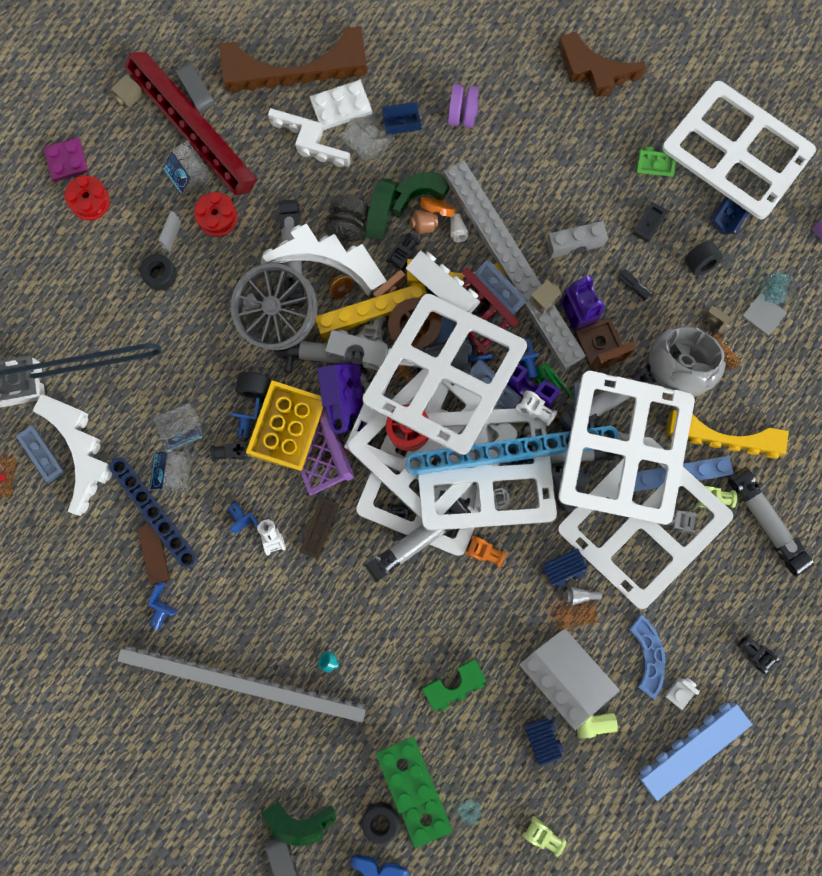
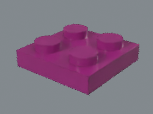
(66, 159)

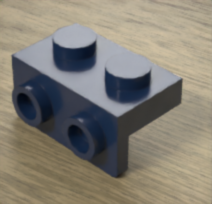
(401, 118)
(728, 217)

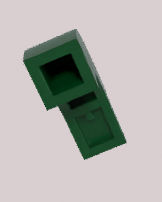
(419, 184)
(380, 208)
(296, 831)

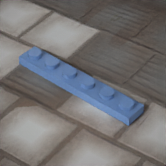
(700, 470)

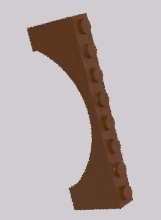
(343, 60)

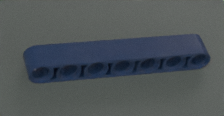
(147, 506)

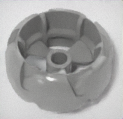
(685, 373)

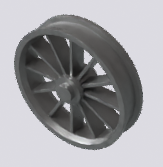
(273, 306)

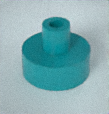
(328, 662)

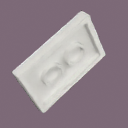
(341, 104)

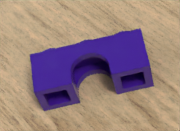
(520, 383)

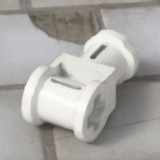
(535, 408)
(271, 538)

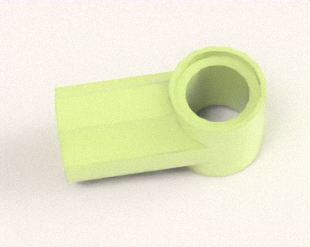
(598, 725)

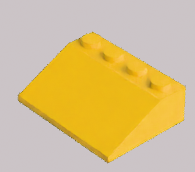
(285, 426)

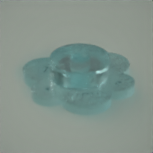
(471, 818)

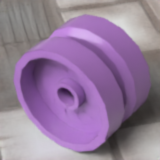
(463, 105)

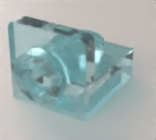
(777, 288)

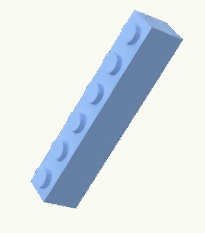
(694, 750)

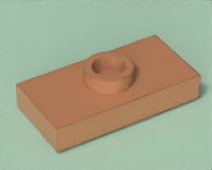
(391, 284)

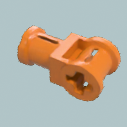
(484, 550)

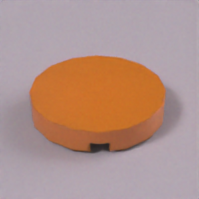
(436, 205)

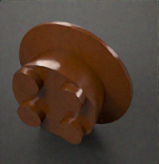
(399, 317)

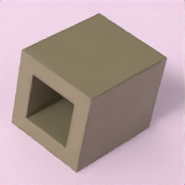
(126, 91)
(545, 296)

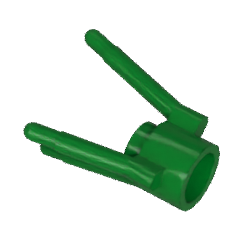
(547, 373)

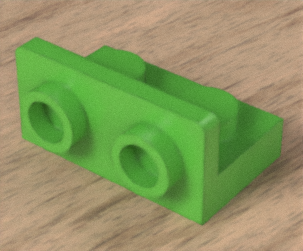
(655, 162)

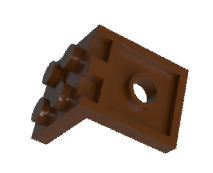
(606, 355)

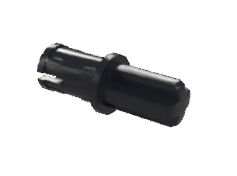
(635, 284)

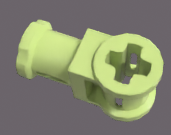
(731, 497)
(541, 835)

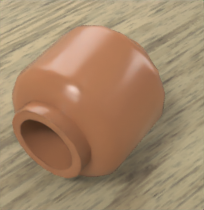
(424, 221)

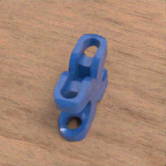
(369, 867)

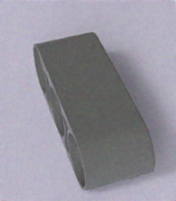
(194, 87)
(281, 858)

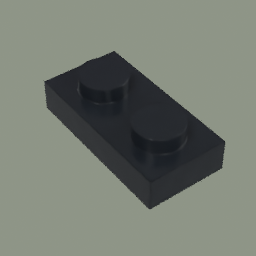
(649, 222)

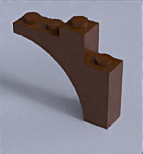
(601, 72)

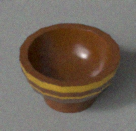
(340, 285)

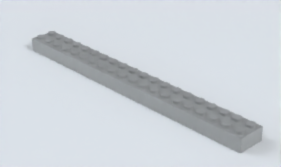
(512, 263)
(239, 683)

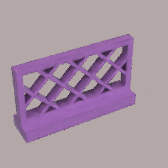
(337, 456)

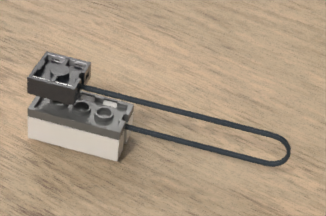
(21, 375)

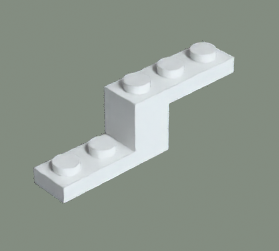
(309, 138)

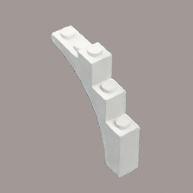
(329, 251)
(83, 447)

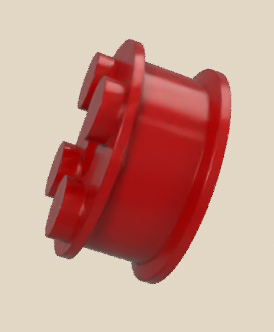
(87, 197)
(215, 214)
(405, 438)

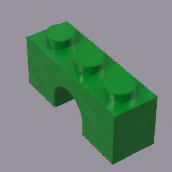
(440, 696)

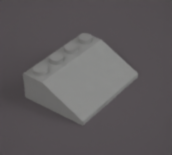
(569, 678)

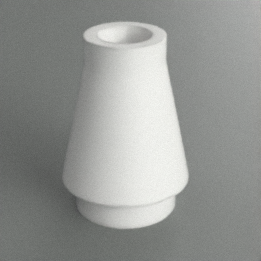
(458, 229)

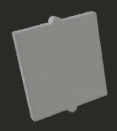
(170, 232)
(764, 314)

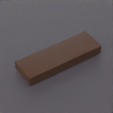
(153, 555)

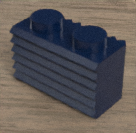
(564, 568)
(542, 740)

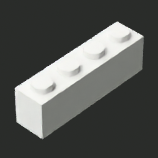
(441, 283)

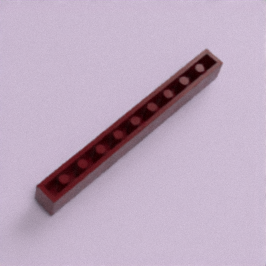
(190, 123)

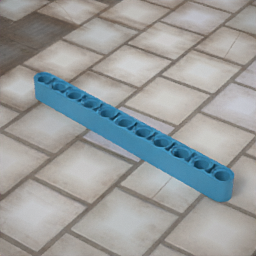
(501, 448)

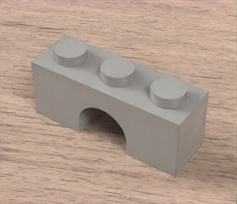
(586, 236)
(342, 343)

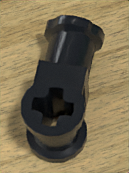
(403, 251)
(228, 451)
(403, 508)
(759, 655)

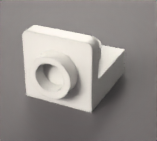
(682, 692)

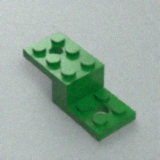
(414, 791)

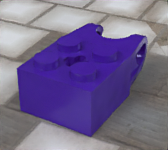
(581, 303)
(341, 394)

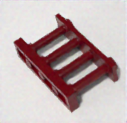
(496, 306)

